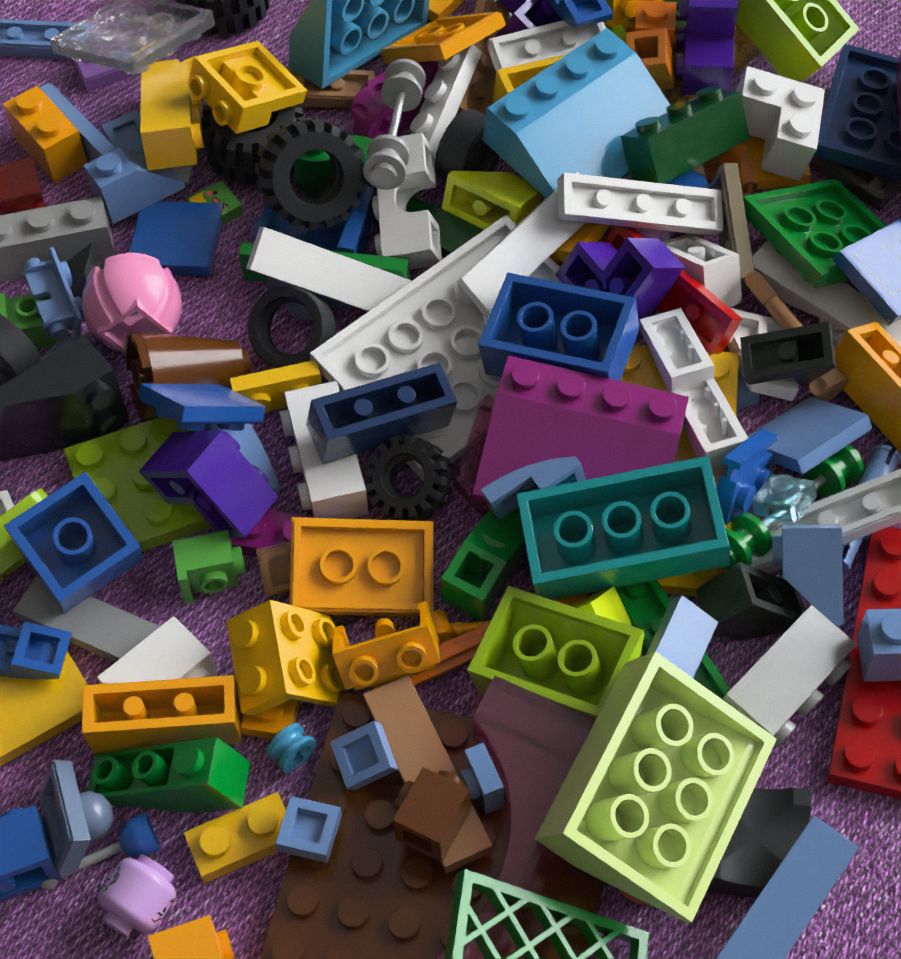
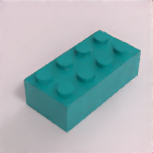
(624, 529)

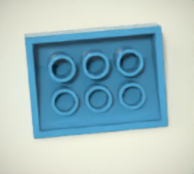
(347, 33)
(575, 114)

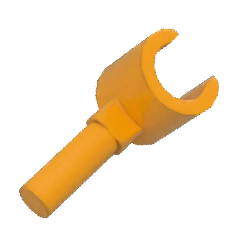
(447, 630)

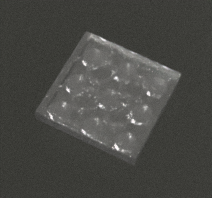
(132, 33)

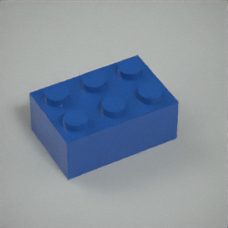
(559, 327)

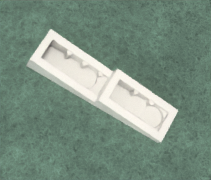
(834, 303)
(690, 372)

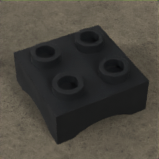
(761, 840)

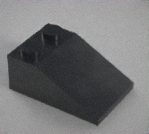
(60, 403)

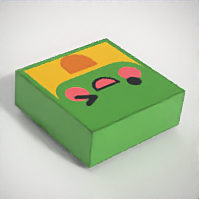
(220, 194)

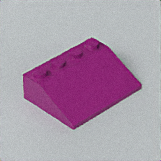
(568, 413)

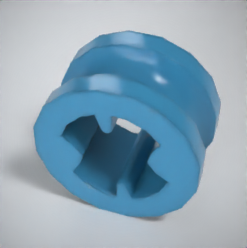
(291, 748)

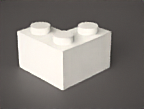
(784, 116)

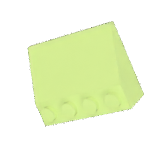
(657, 787)

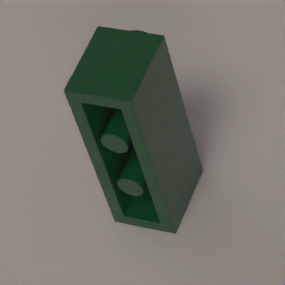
(685, 135)

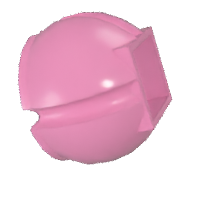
(125, 286)

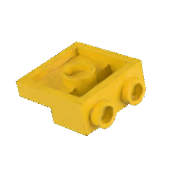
(244, 85)

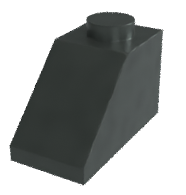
(750, 603)

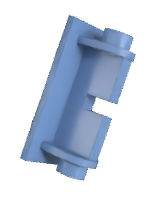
(54, 279)

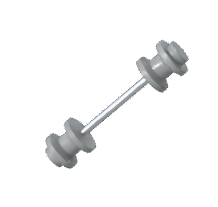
(388, 153)

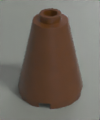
(181, 360)

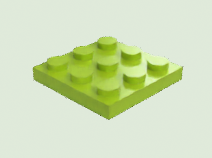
(114, 468)

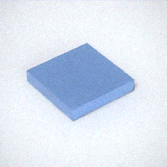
(813, 433)

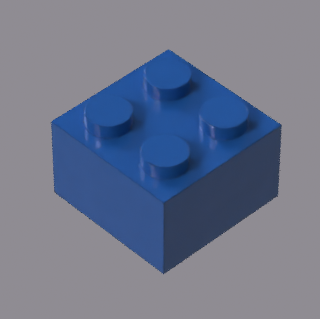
(74, 542)

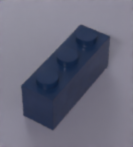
(379, 410)

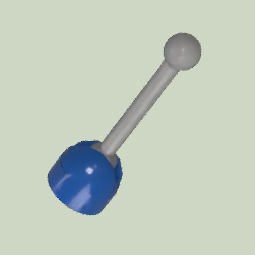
(135, 838)

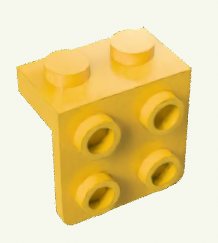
(283, 656)

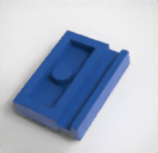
(746, 474)

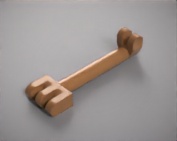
(825, 386)

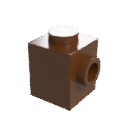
(431, 812)

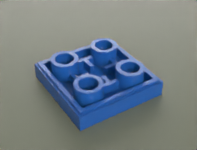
(201, 404)

